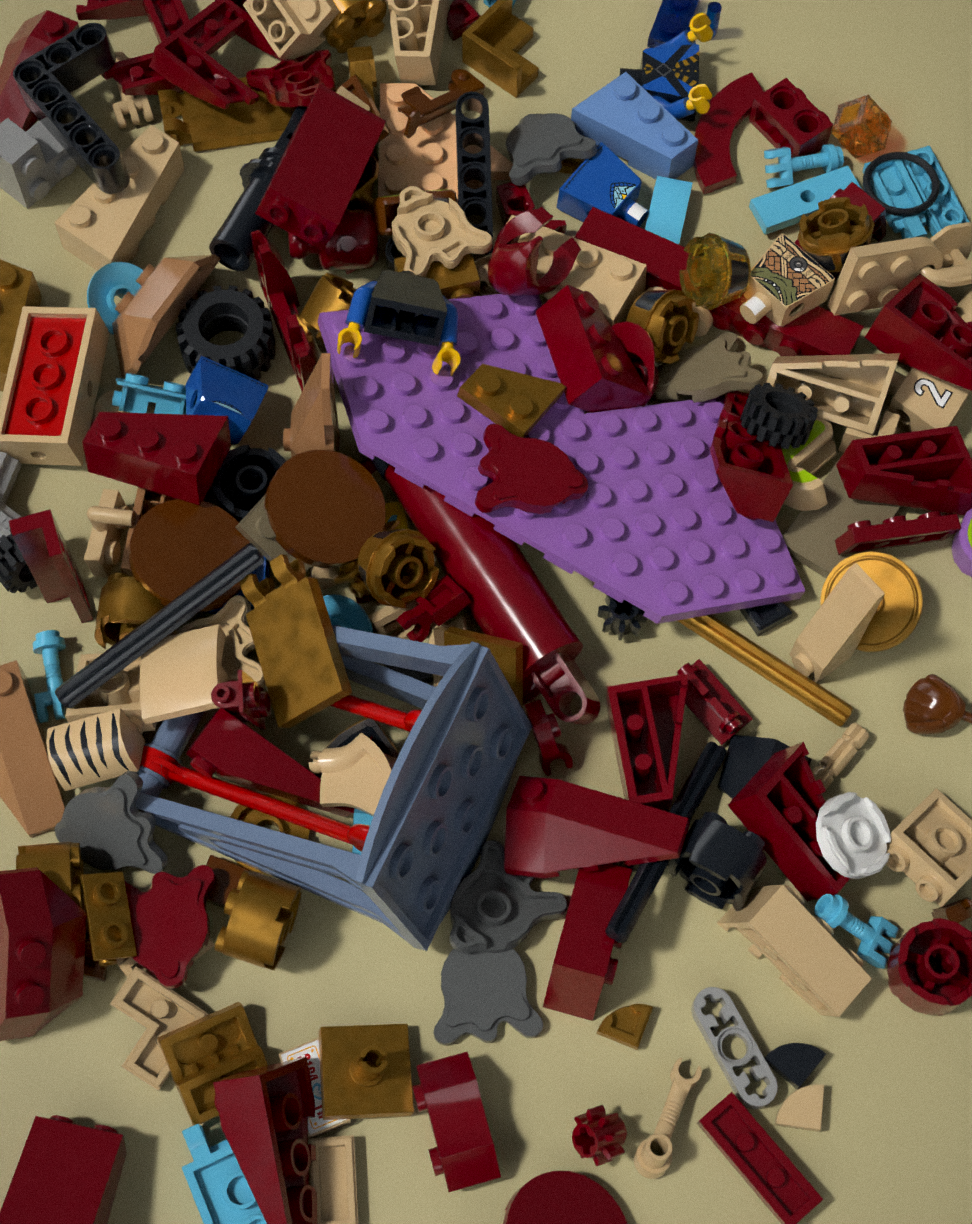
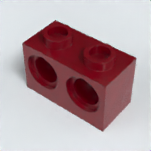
(790, 119)

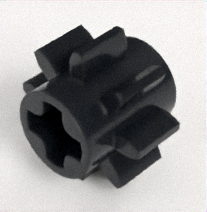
(622, 623)

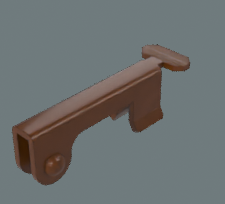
(422, 109)

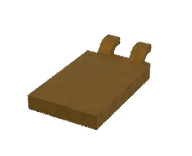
(215, 127)
(294, 642)

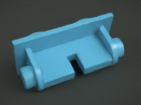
(138, 393)

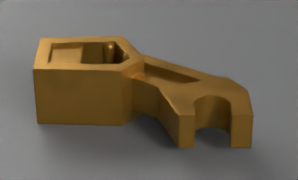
(362, 64)

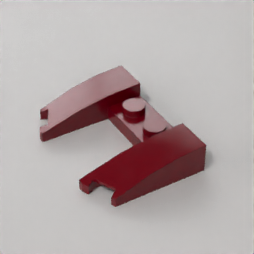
(187, 60)
(134, 73)
(282, 303)

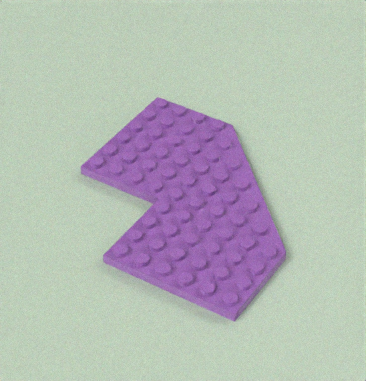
(653, 508)

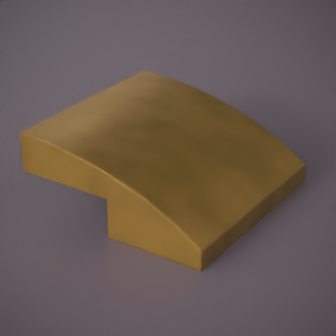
(209, 1052)

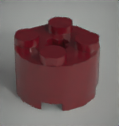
(913, 977)

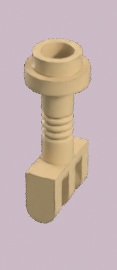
(130, 104)

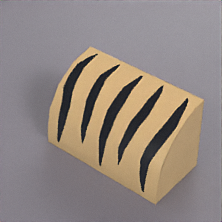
(94, 749)

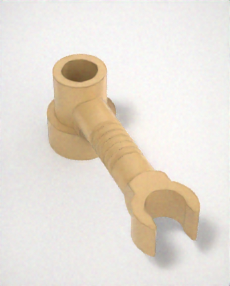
(645, 1160)

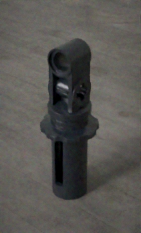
(233, 239)

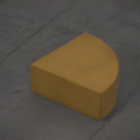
(626, 1024)

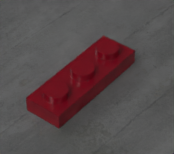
(897, 532)
(759, 1161)

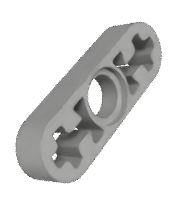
(759, 1072)

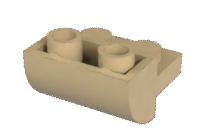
(292, 25)

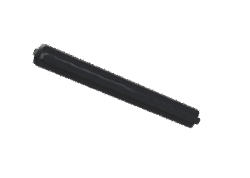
(159, 625)
(649, 874)

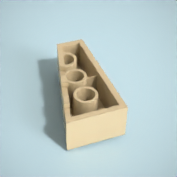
(110, 226)

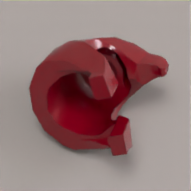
(514, 264)

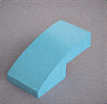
(668, 208)

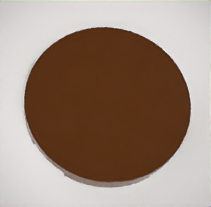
(324, 507)
(180, 545)

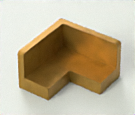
(493, 45)

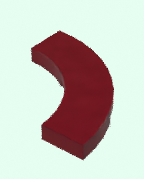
(714, 132)

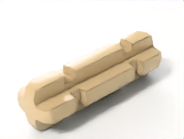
(840, 754)

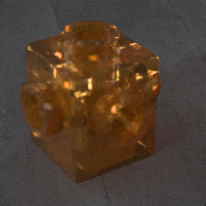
(861, 126)

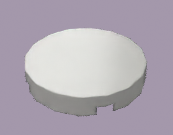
(853, 835)

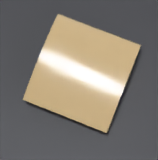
(181, 674)

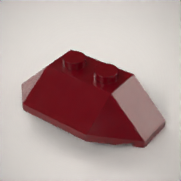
(38, 952)

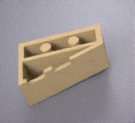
(841, 386)
(799, 948)

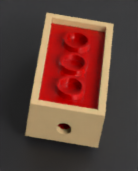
(52, 384)

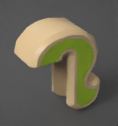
(802, 462)

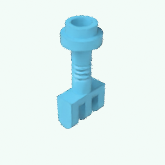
(829, 159)
(49, 644)
(835, 912)

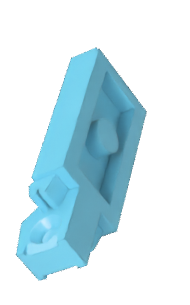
(895, 188)

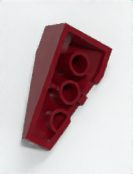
(29, 39)
(926, 332)
(748, 469)
(246, 758)
(573, 827)
(267, 1129)

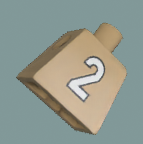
(925, 400)

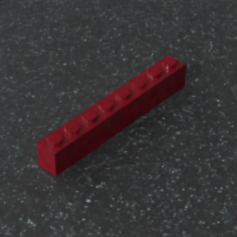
(808, 335)

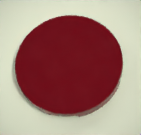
(562, 1199)

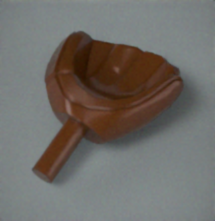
(933, 707)

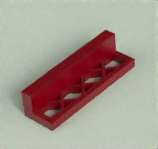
(50, 560)

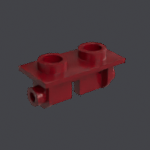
(243, 699)
(713, 703)

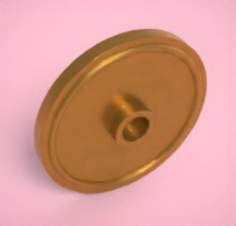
(900, 606)

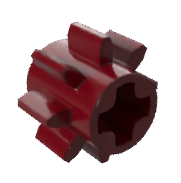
(599, 1135)

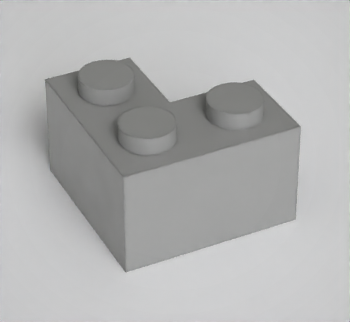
(31, 162)

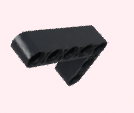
(46, 88)
(469, 166)

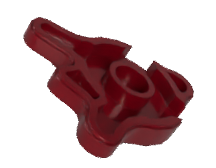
(294, 82)
(526, 474)
(171, 923)

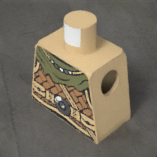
(785, 284)

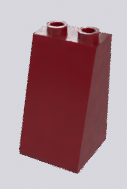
(321, 167)
(65, 1174)

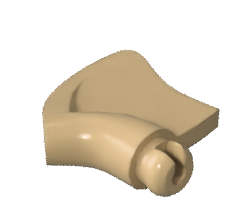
(352, 774)

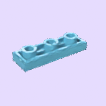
(787, 205)
(946, 208)

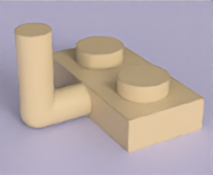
(107, 523)

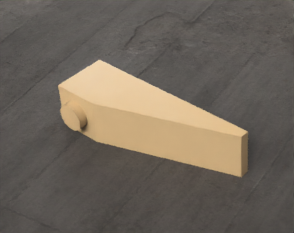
(837, 625)

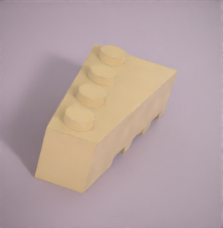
(418, 38)
(607, 275)

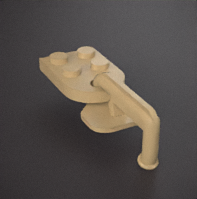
(883, 269)

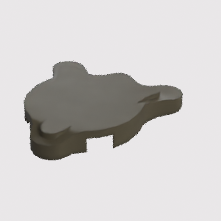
(708, 371)

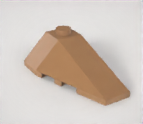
(315, 413)
(25, 770)

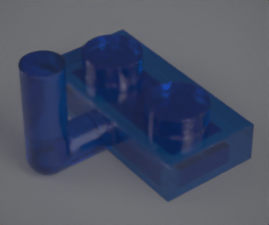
(675, 17)

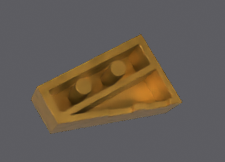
(17, 290)

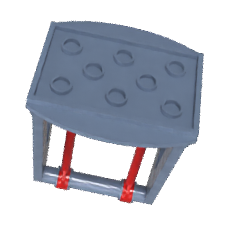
(429, 813)

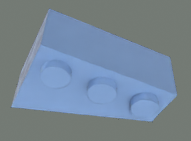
(636, 128)

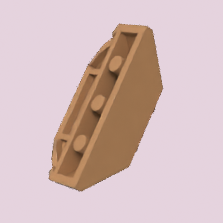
(156, 306)

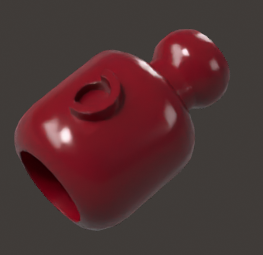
(350, 247)

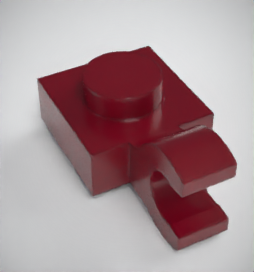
(440, 605)
(545, 730)

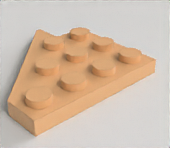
(429, 155)

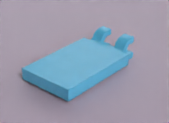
(218, 1182)

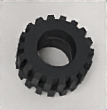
(223, 312)

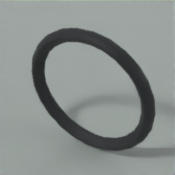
(910, 157)

